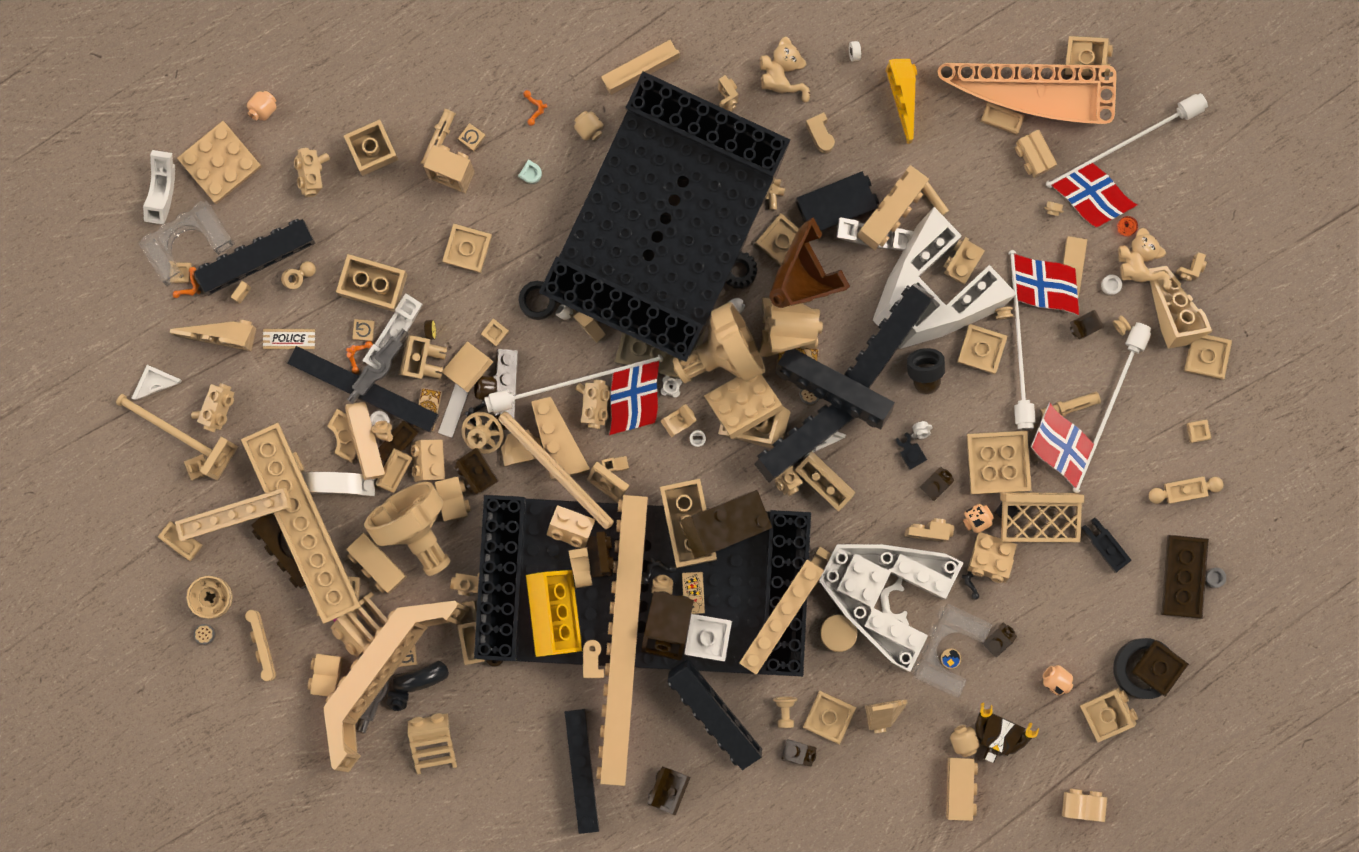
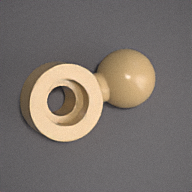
(306, 269)

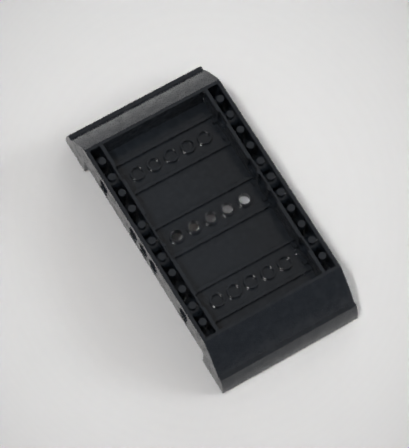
(737, 586)

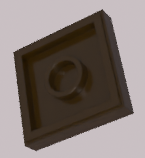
(1160, 668)

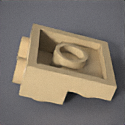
(1088, 52)
(935, 531)
(992, 558)
(1109, 714)

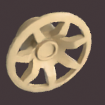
(481, 434)

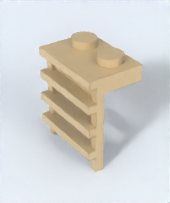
(353, 632)
(427, 732)

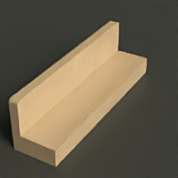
(647, 62)

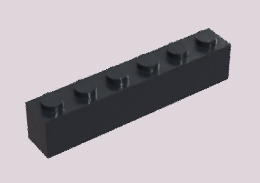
(254, 257)
(890, 336)
(835, 388)
(801, 441)
(714, 714)
(581, 771)

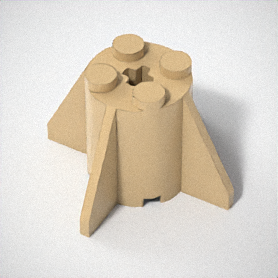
(789, 328)

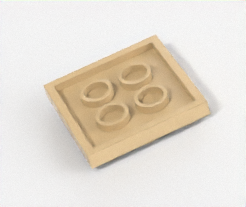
(219, 162)
(743, 404)
(998, 462)

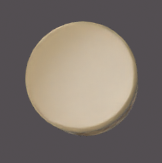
(838, 633)

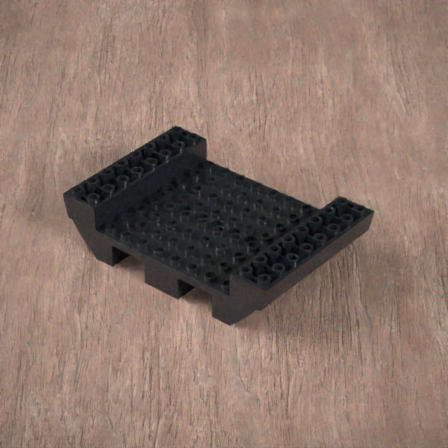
(729, 177)

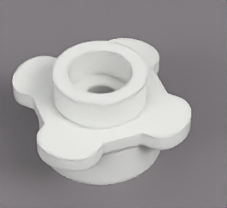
(671, 381)
(921, 430)

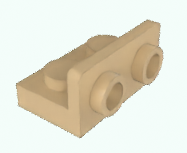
(964, 261)

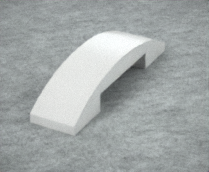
(849, 229)
(403, 318)

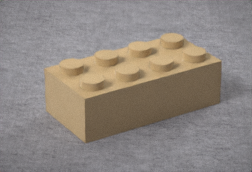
(680, 502)

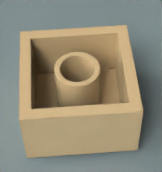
(371, 147)

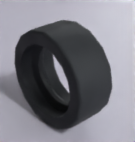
(528, 312)
(926, 374)

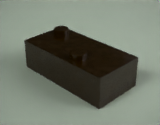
(726, 524)

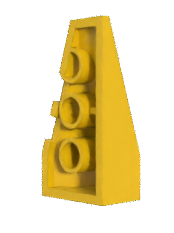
(902, 81)

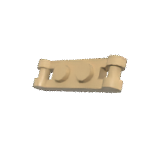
(259, 637)

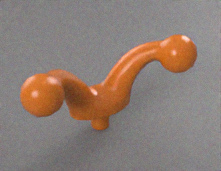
(527, 94)
(176, 294)
(352, 350)

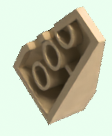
(884, 714)

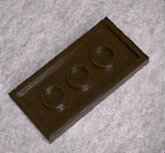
(1184, 576)

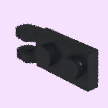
(1107, 546)

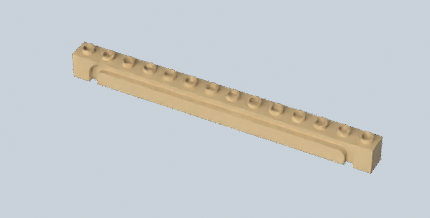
(624, 638)

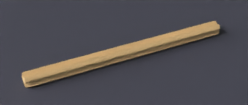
(556, 470)

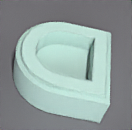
(530, 173)

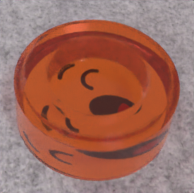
(1127, 226)

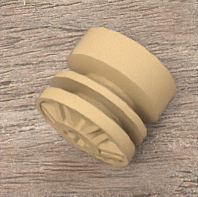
(199, 592)

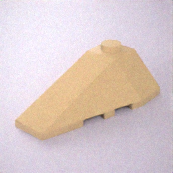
(1177, 314)
(227, 334)

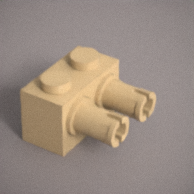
(414, 358)

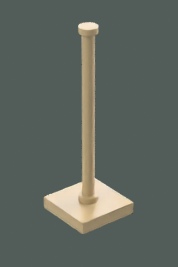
(217, 458)

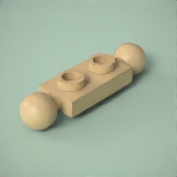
(1186, 490)

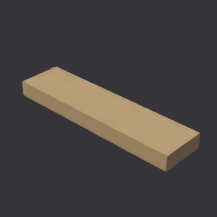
(364, 440)

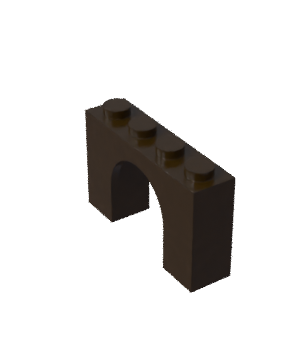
(270, 532)

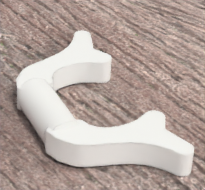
(885, 601)

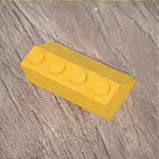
(554, 613)

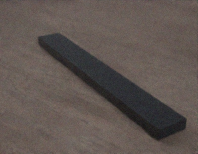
(376, 394)

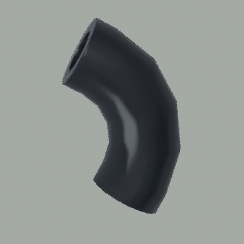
(420, 678)

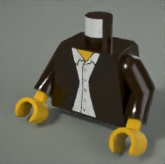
(1001, 734)

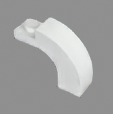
(161, 187)
(339, 483)

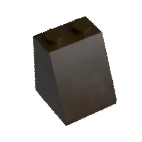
(667, 625)

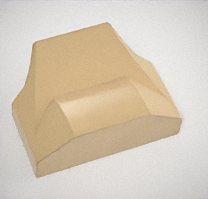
(514, 452)

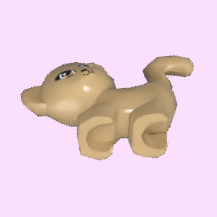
(785, 60)
(1144, 249)

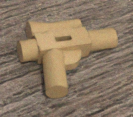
(774, 192)

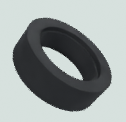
(1120, 673)

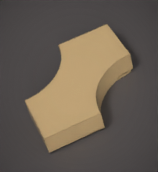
(345, 444)

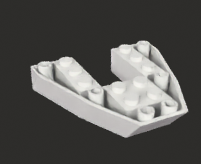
(976, 301)
(857, 577)

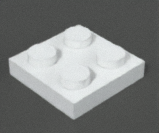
(708, 637)

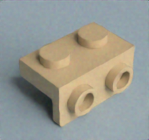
(728, 91)
(428, 460)
(570, 527)

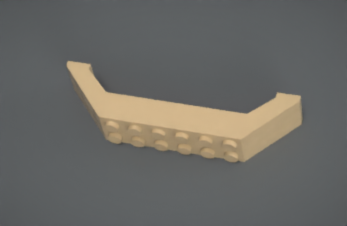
(374, 670)

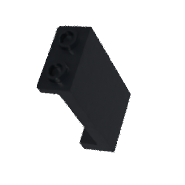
(841, 199)

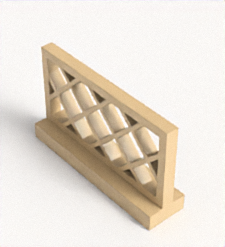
(1041, 499)

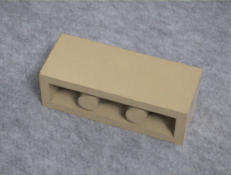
(825, 481)
(375, 563)
(961, 789)

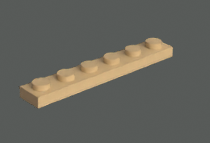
(233, 514)
(781, 617)

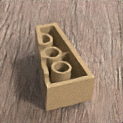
(892, 208)
(557, 438)

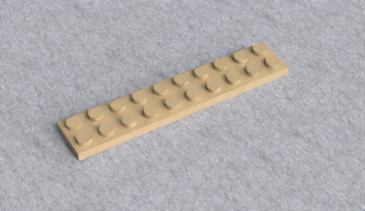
(302, 524)

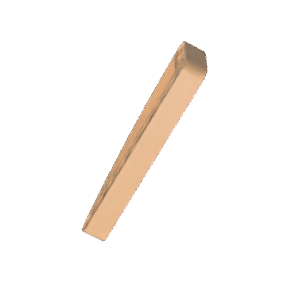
(1050, 98)

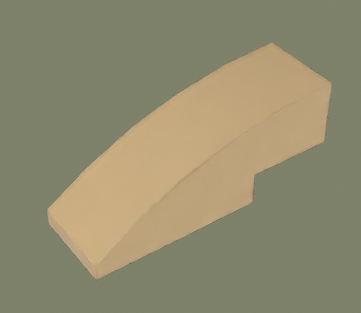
(467, 631)

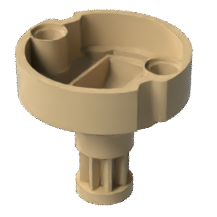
(728, 346)
(408, 521)

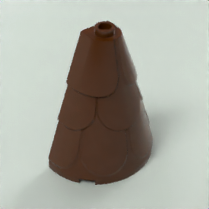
(801, 274)

